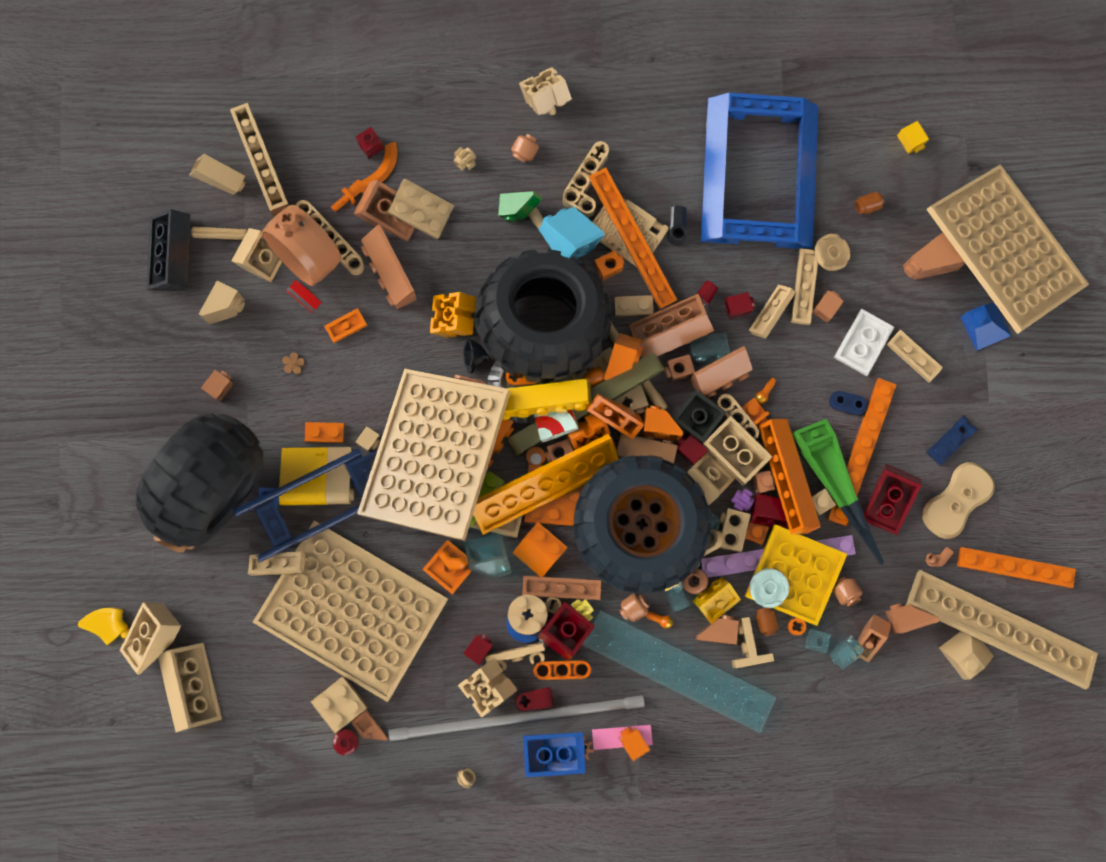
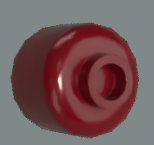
(346, 742)

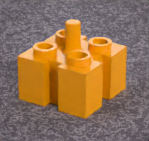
(453, 315)

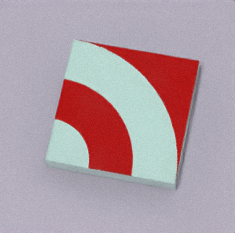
(555, 424)

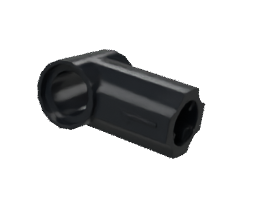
(677, 224)

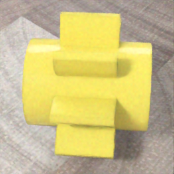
(583, 608)

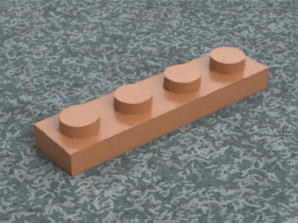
(562, 587)

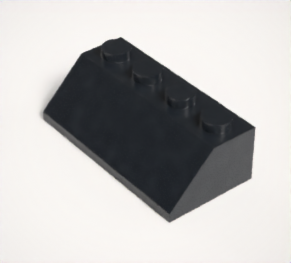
(169, 251)

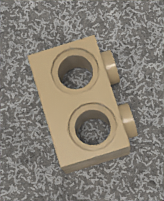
(738, 532)

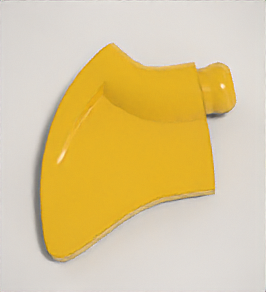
(106, 624)

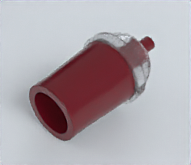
(707, 293)

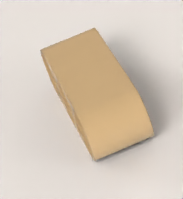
(735, 409)

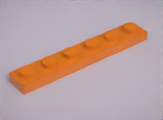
(1016, 567)

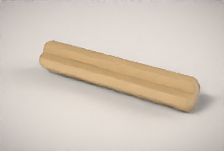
(218, 233)

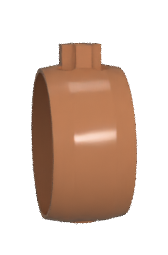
(303, 250)

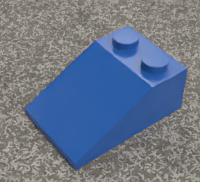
(554, 754)

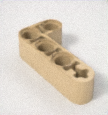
(583, 174)

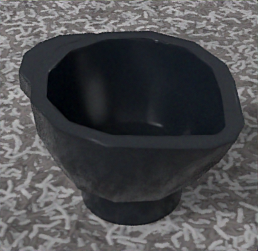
(473, 355)

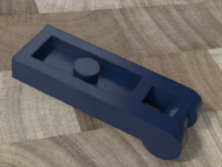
(951, 441)

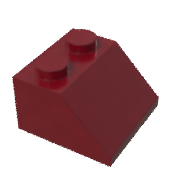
(566, 631)

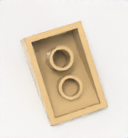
(149, 635)

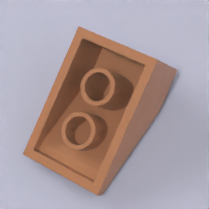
(374, 209)

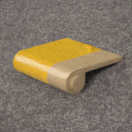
(327, 489)

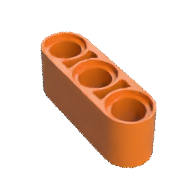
(571, 674)

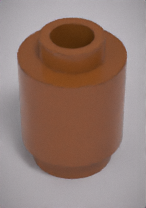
(869, 203)
(767, 621)

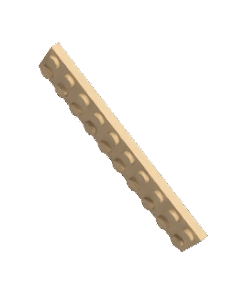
(1003, 629)

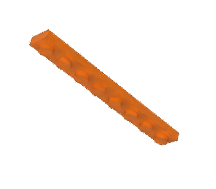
(632, 238)
(865, 441)

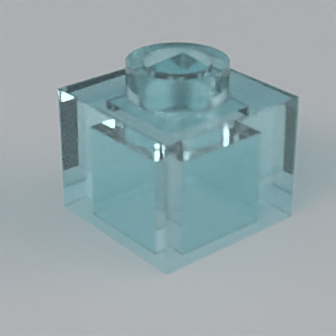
(811, 643)

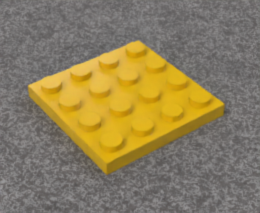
(809, 569)

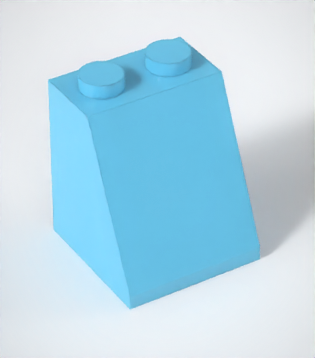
(571, 233)

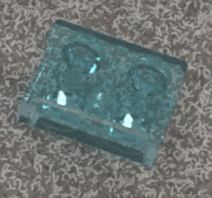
(709, 346)

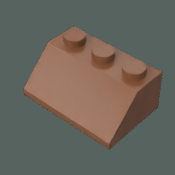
(722, 373)

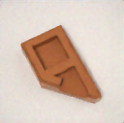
(368, 727)

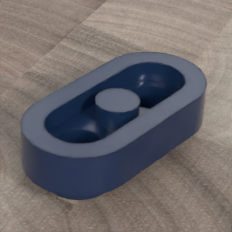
(848, 404)

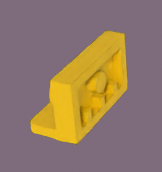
(716, 599)

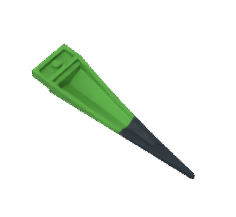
(824, 456)

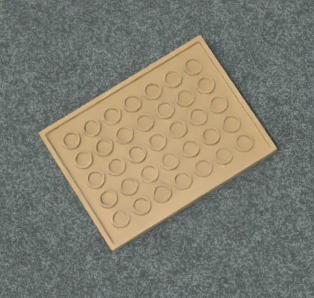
(1008, 248)
(434, 453)
(352, 612)

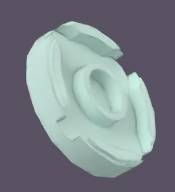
(769, 587)

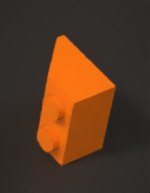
(624, 355)
(660, 424)
(539, 549)

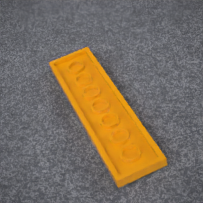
(543, 484)

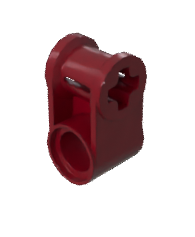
(538, 698)

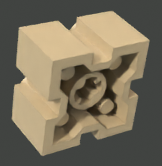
(545, 91)
(487, 687)

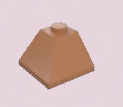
(908, 618)

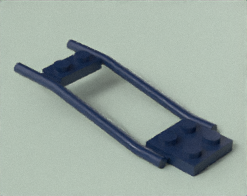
(271, 520)

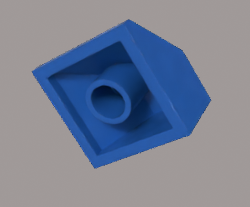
(985, 325)

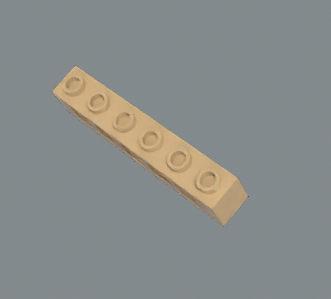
(259, 158)

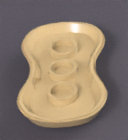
(949, 511)

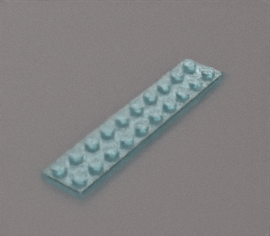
(680, 671)

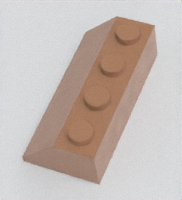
(388, 268)
(672, 326)

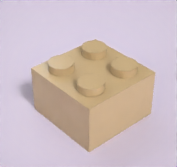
(339, 704)

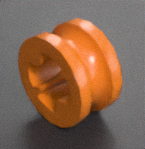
(795, 632)

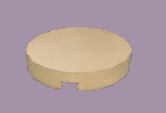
(832, 252)

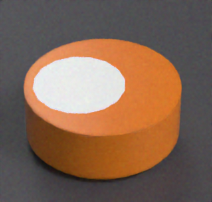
(535, 456)

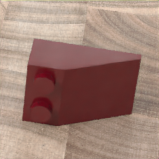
(892, 499)

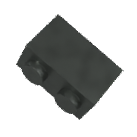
(699, 416)

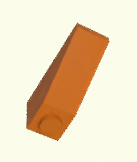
(616, 415)

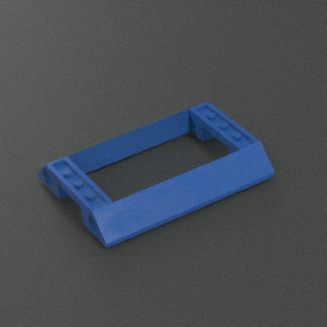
(730, 231)

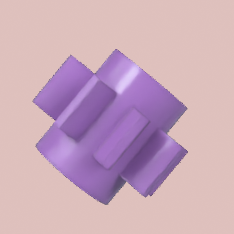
(742, 500)

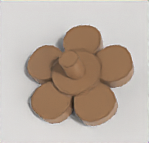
(293, 363)

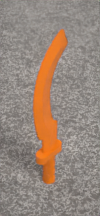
(380, 174)

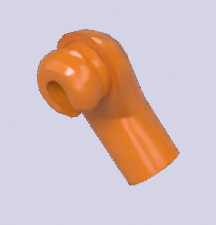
(453, 563)

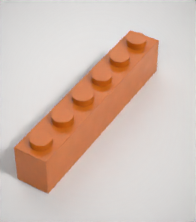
(789, 477)

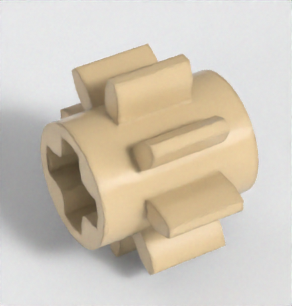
(464, 158)

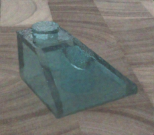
(488, 556)

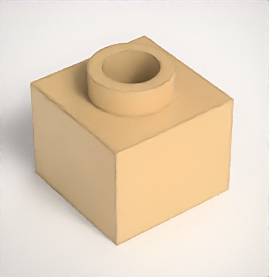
(368, 440)

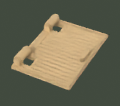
(644, 222)

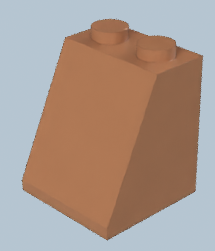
(934, 259)

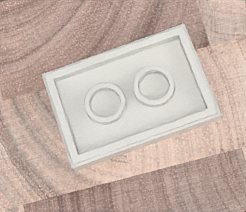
(864, 342)

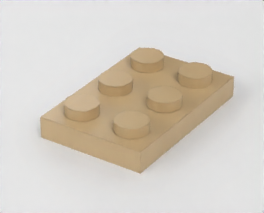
(420, 209)

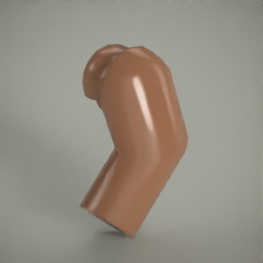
(936, 560)

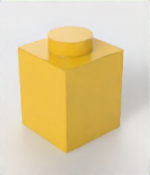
(913, 138)

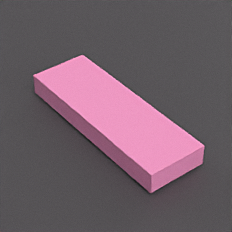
(608, 737)

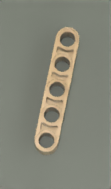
(347, 258)

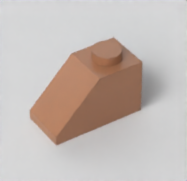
(720, 631)
(873, 636)

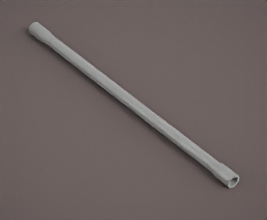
(626, 703)

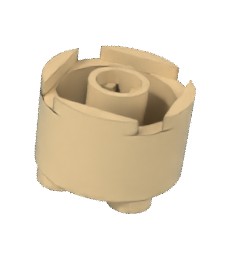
(521, 605)

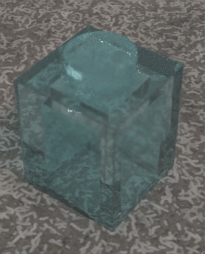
(846, 652)

